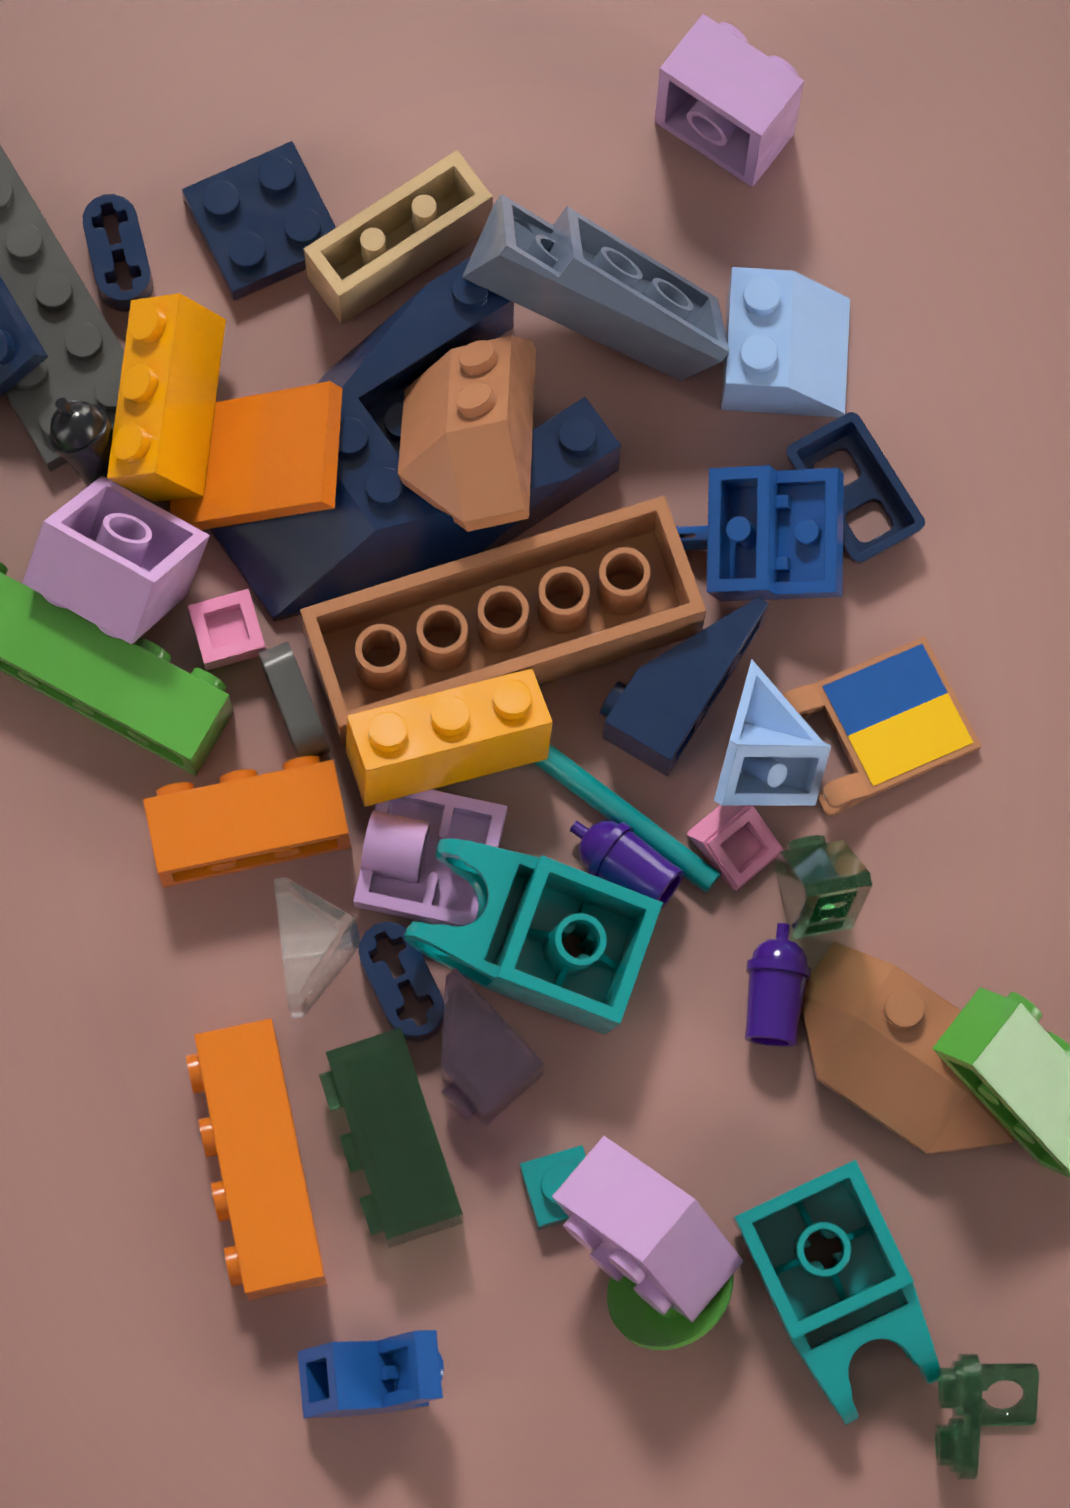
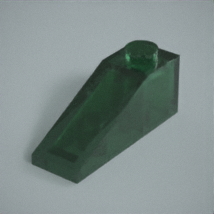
(821, 886)

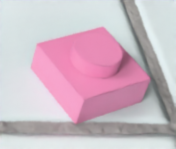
(227, 629)

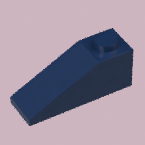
(675, 691)

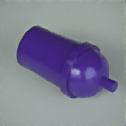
(626, 860)
(776, 990)

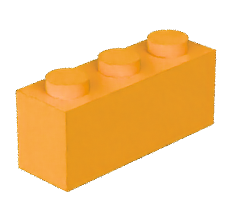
(166, 398)
(448, 737)

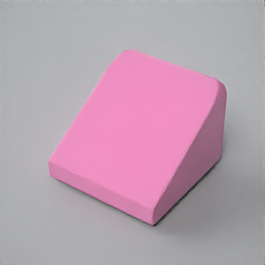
(735, 843)

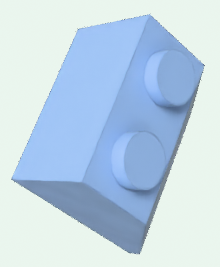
(785, 344)

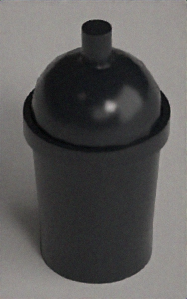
(83, 437)

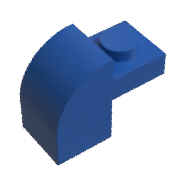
(371, 1375)

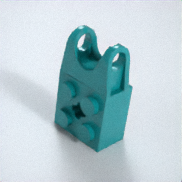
(519, 931)
(853, 1301)

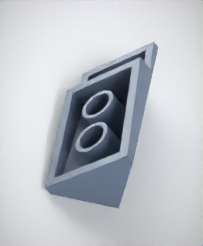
(599, 288)

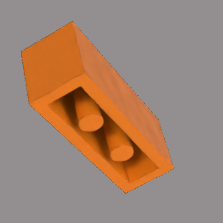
(246, 821)

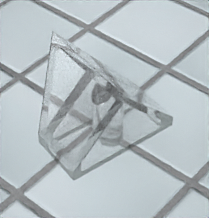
(314, 943)

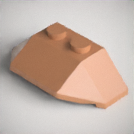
(472, 432)
(873, 1047)

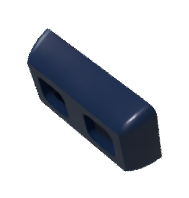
(876, 482)

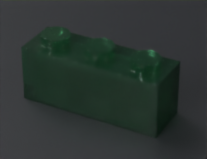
(391, 1138)

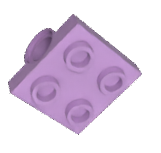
(400, 863)

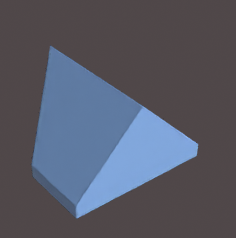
(771, 751)

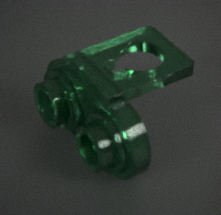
(961, 1390)

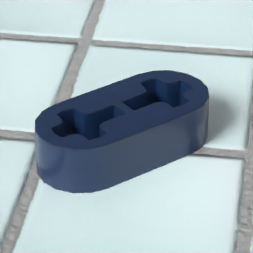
(105, 255)
(387, 988)

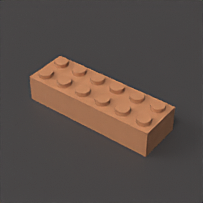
(535, 604)

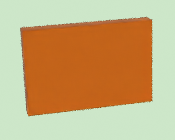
(269, 458)

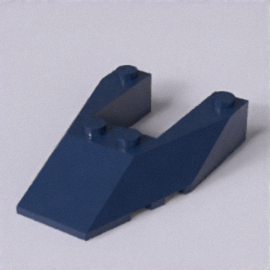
(377, 521)

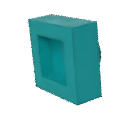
(544, 1177)

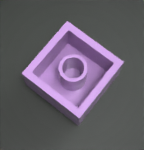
(728, 99)
(115, 559)
(646, 1231)

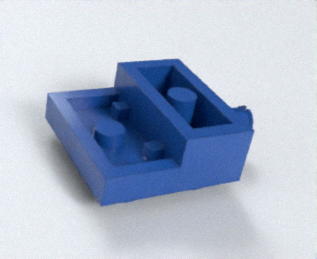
(771, 533)

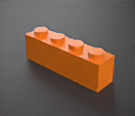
(258, 1160)

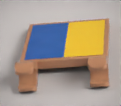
(891, 720)

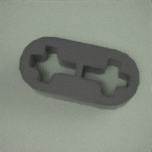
(293, 701)

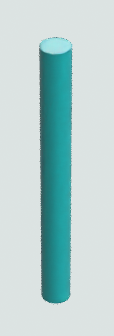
(620, 811)

